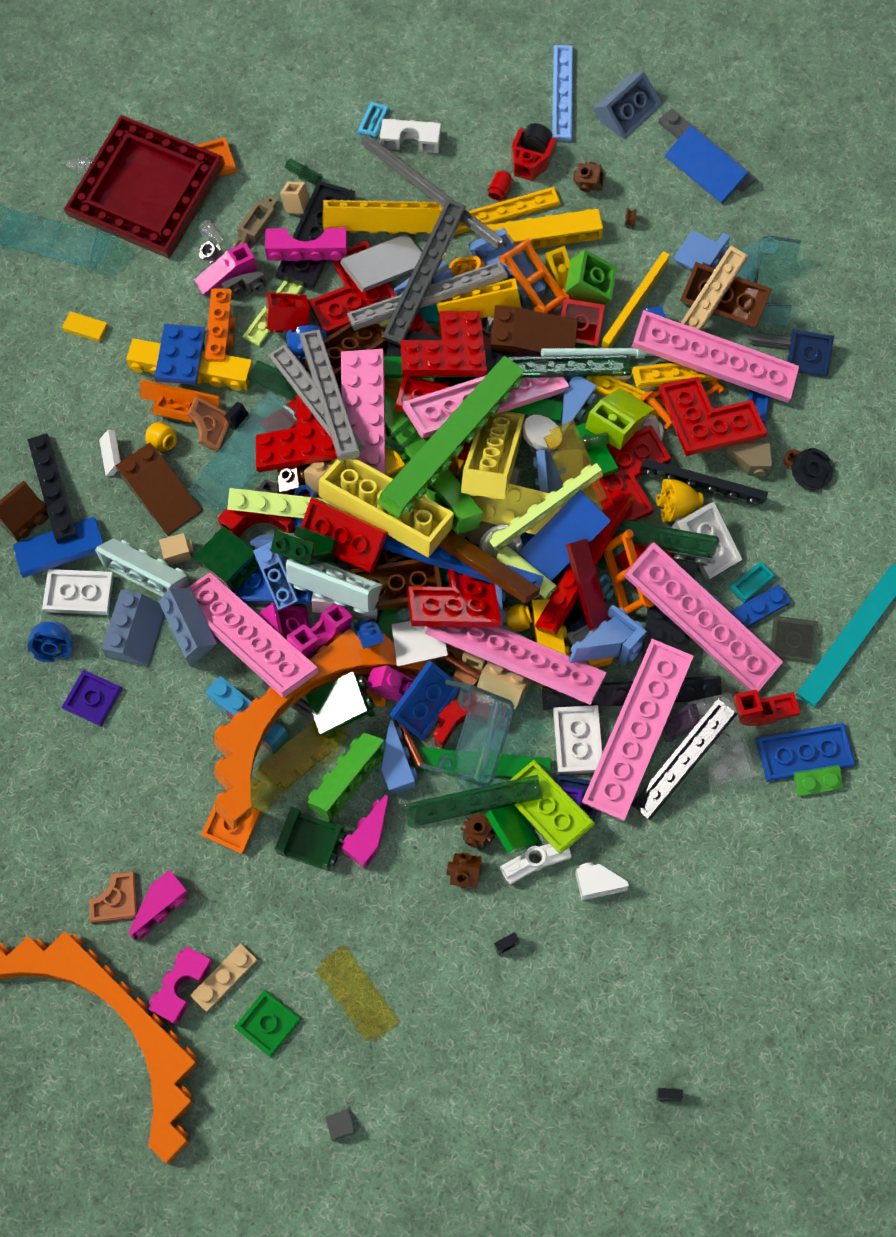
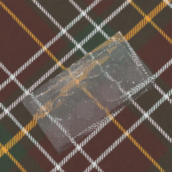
(728, 759)

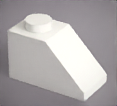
(598, 881)

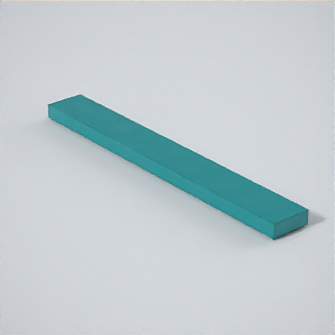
(849, 639)

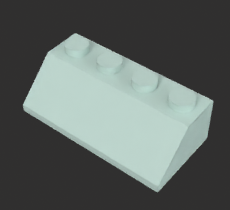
(140, 567)
(335, 584)

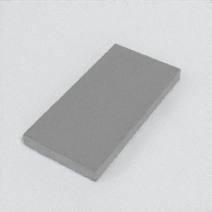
(382, 262)

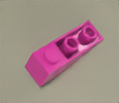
(229, 265)
(388, 683)
(366, 840)
(159, 901)

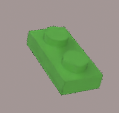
(818, 780)

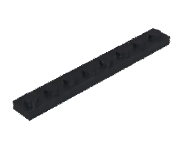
(616, 693)

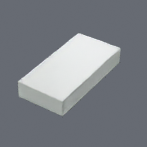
(109, 452)

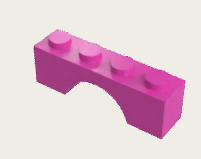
(329, 246)

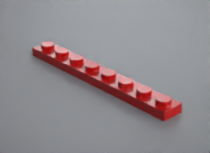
(567, 592)

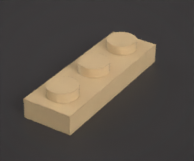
(223, 978)

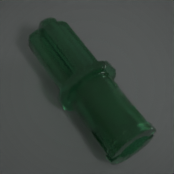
(303, 171)
(595, 440)

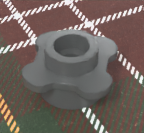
(206, 248)

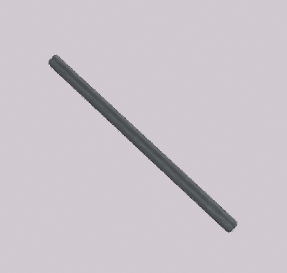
(430, 190)

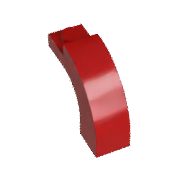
(240, 521)
(764, 711)
(450, 718)

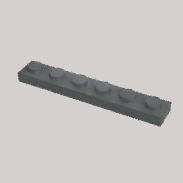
(678, 125)

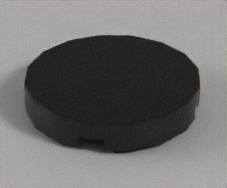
(812, 469)

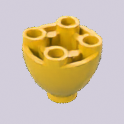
(677, 500)

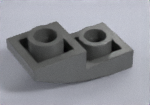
(250, 282)

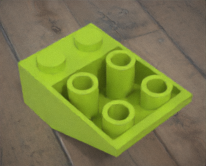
(619, 416)

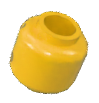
(161, 436)
(518, 617)

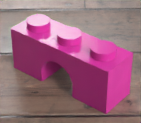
(331, 623)
(188, 966)

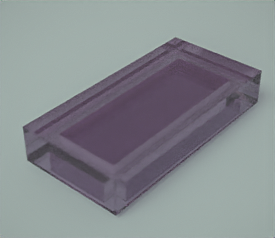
(681, 722)

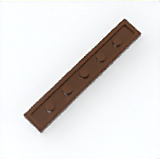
(489, 567)

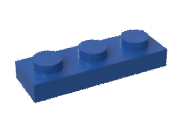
(761, 606)
(368, 632)

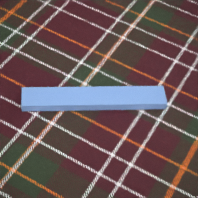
(562, 92)

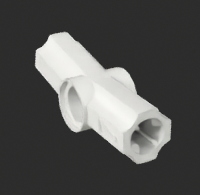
(522, 866)

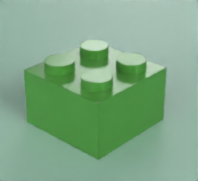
(590, 278)

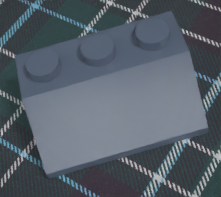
(628, 104)
(187, 624)
(133, 628)

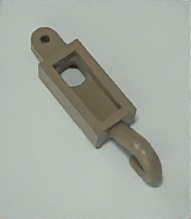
(252, 227)

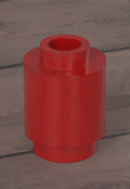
(500, 185)

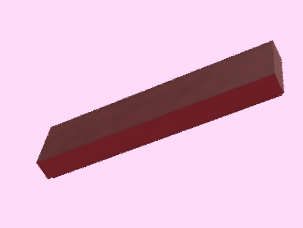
(587, 583)

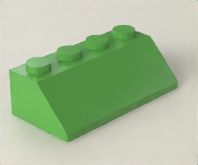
(347, 776)

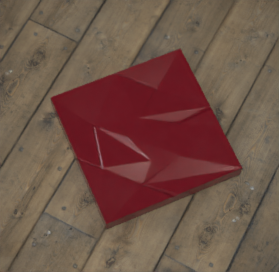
(145, 186)

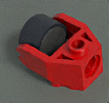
(537, 145)

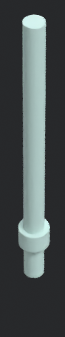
(593, 351)

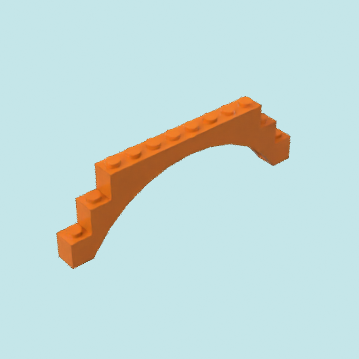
(244, 734)
(164, 1057)

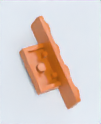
(219, 325)
(172, 400)

